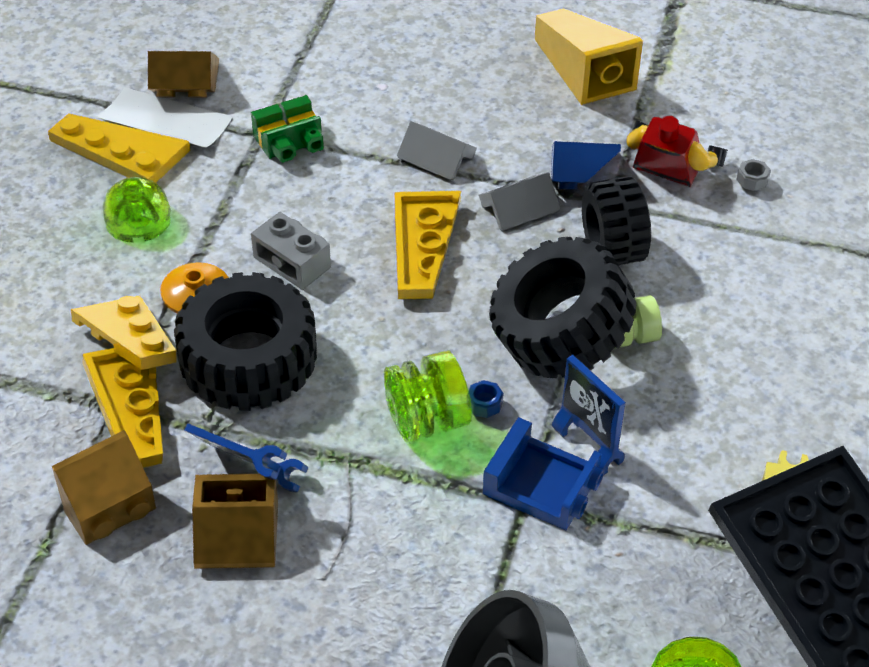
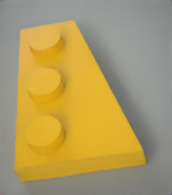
(130, 329)

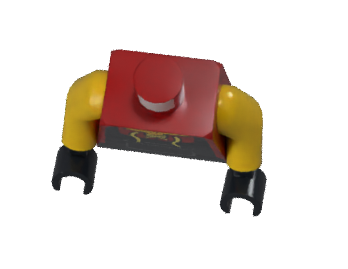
(672, 150)

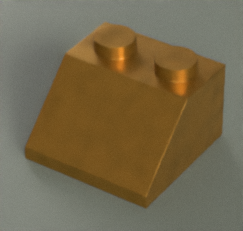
(182, 72)
(104, 487)

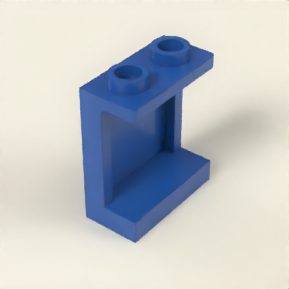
(541, 477)

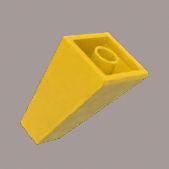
(589, 55)

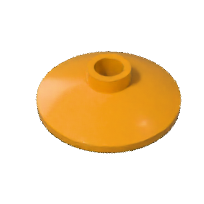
(185, 281)

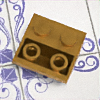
(234, 521)

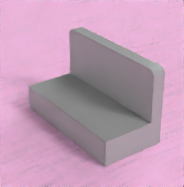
(434, 150)
(522, 201)

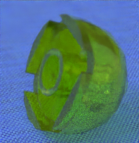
(136, 209)

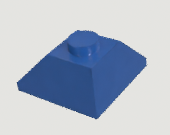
(579, 161)

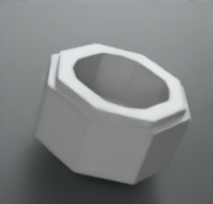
(753, 174)

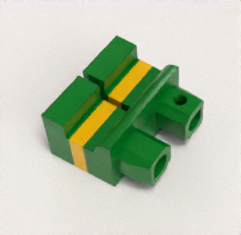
(287, 128)

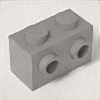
(291, 250)

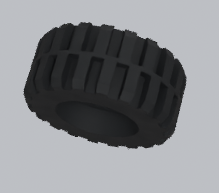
(542, 282)
(246, 375)

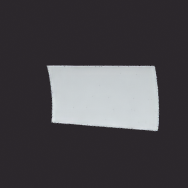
(166, 117)

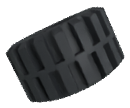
(618, 218)

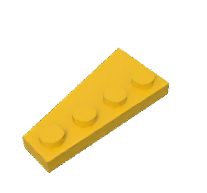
(119, 147)
(422, 238)
(127, 401)

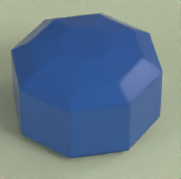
(485, 398)

